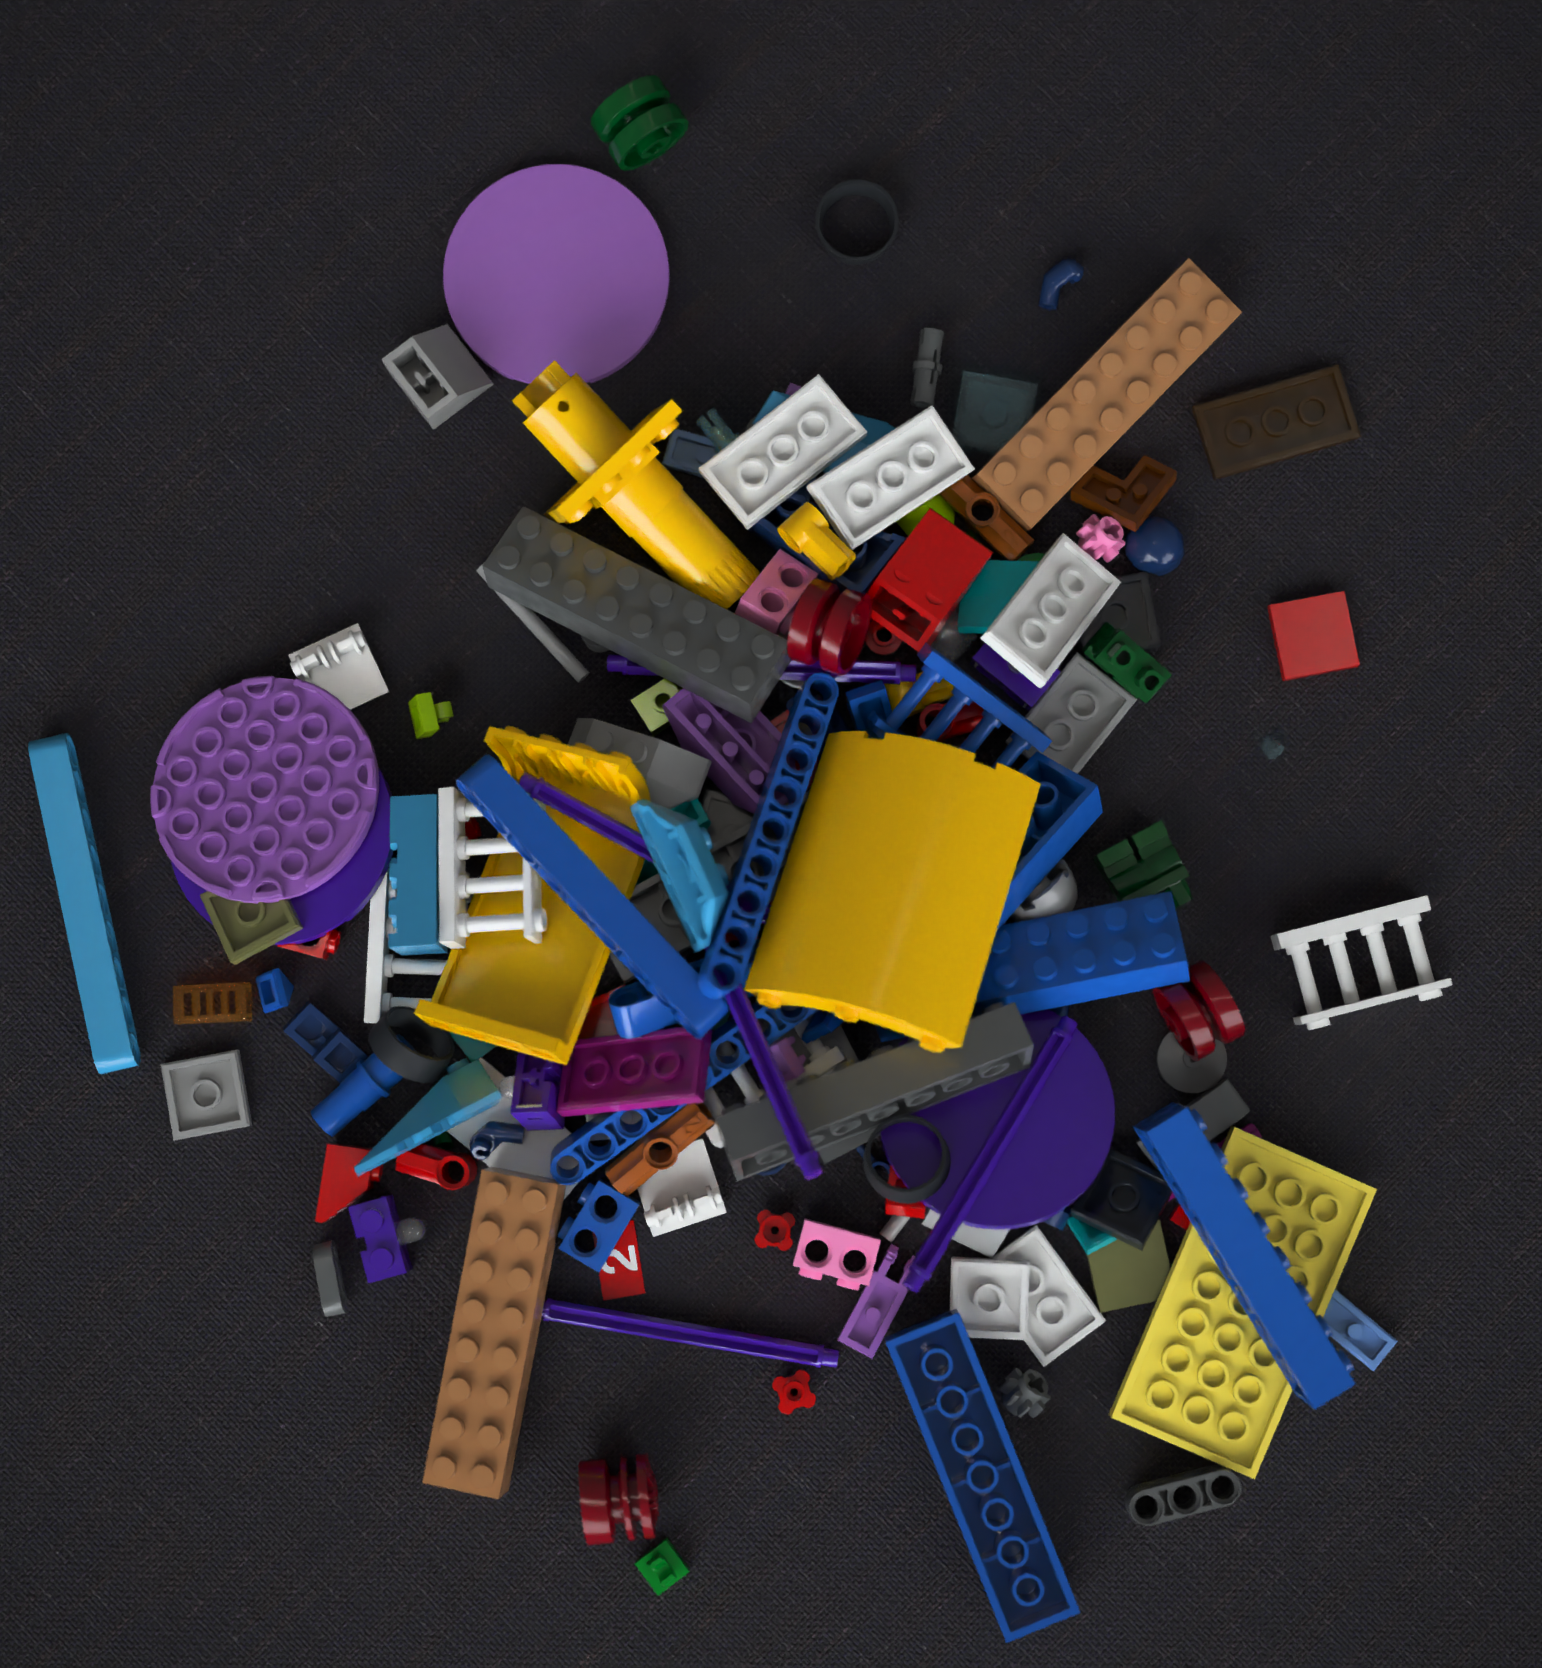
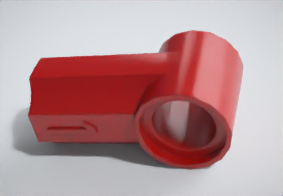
(963, 723)
(432, 1165)

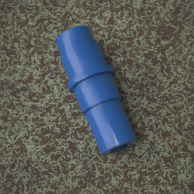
(356, 1093)

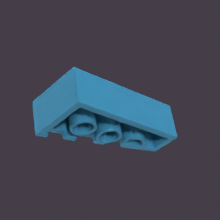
(415, 875)

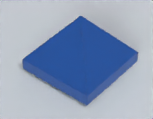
(274, 990)

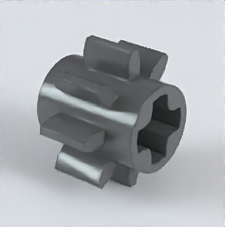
(1025, 1393)

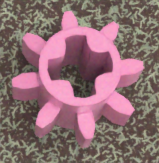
(1101, 537)

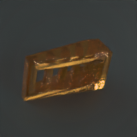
(243, 1003)

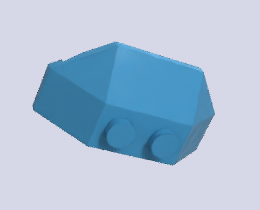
(685, 867)

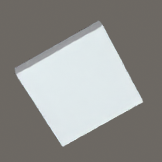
(978, 1306)

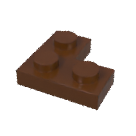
(1125, 500)

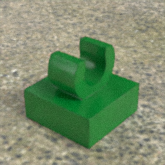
(662, 1566)

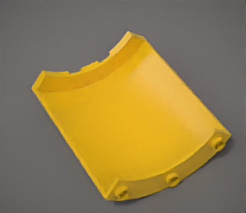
(894, 886)

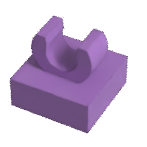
(786, 1059)

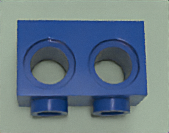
(607, 1229)

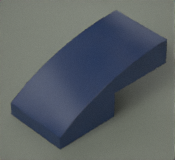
(324, 1041)

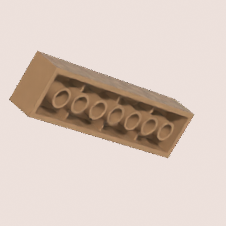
(1107, 395)
(494, 1332)

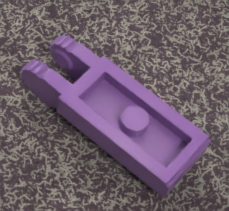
(875, 1307)

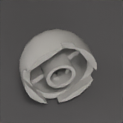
(1052, 896)

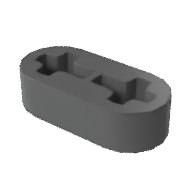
(329, 1278)

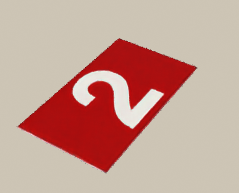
(622, 1271)

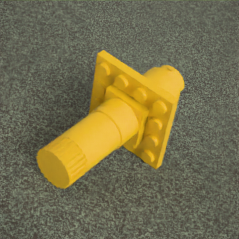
(626, 479)

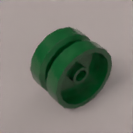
(639, 122)

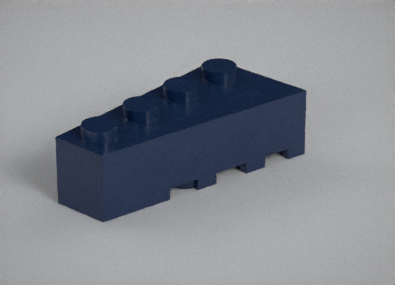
(870, 556)

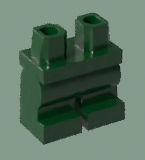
(1126, 662)
(1153, 872)

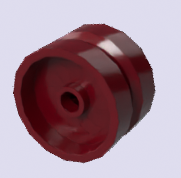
(829, 627)
(1199, 1011)

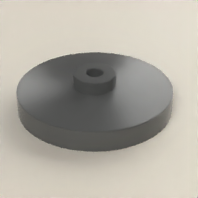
(1186, 1074)

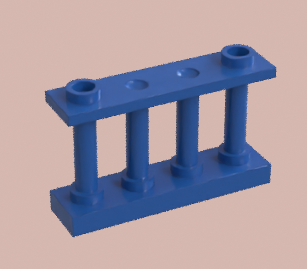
(964, 692)

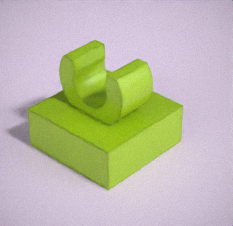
(427, 715)

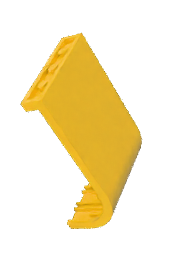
(504, 984)

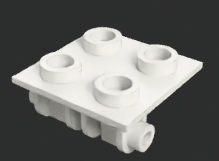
(342, 667)
(682, 1192)

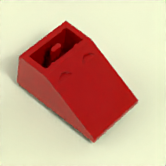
(926, 580)

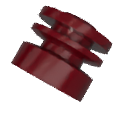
(617, 1499)

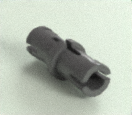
(927, 367)

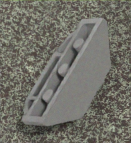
(669, 771)

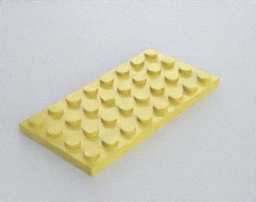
(1201, 1364)

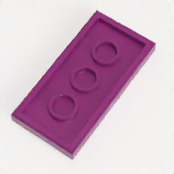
(634, 1073)

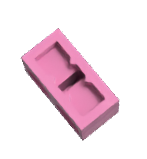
(776, 593)
(839, 1243)

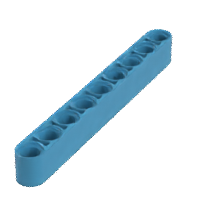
(84, 903)

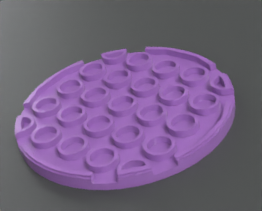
(556, 272)
(265, 789)

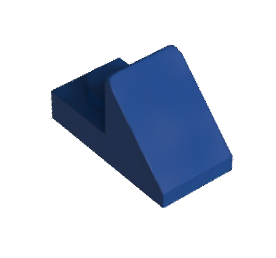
(865, 700)

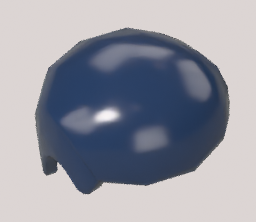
(1155, 546)

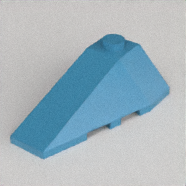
(450, 1102)

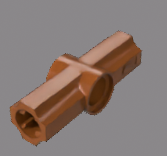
(999, 531)
(643, 1161)

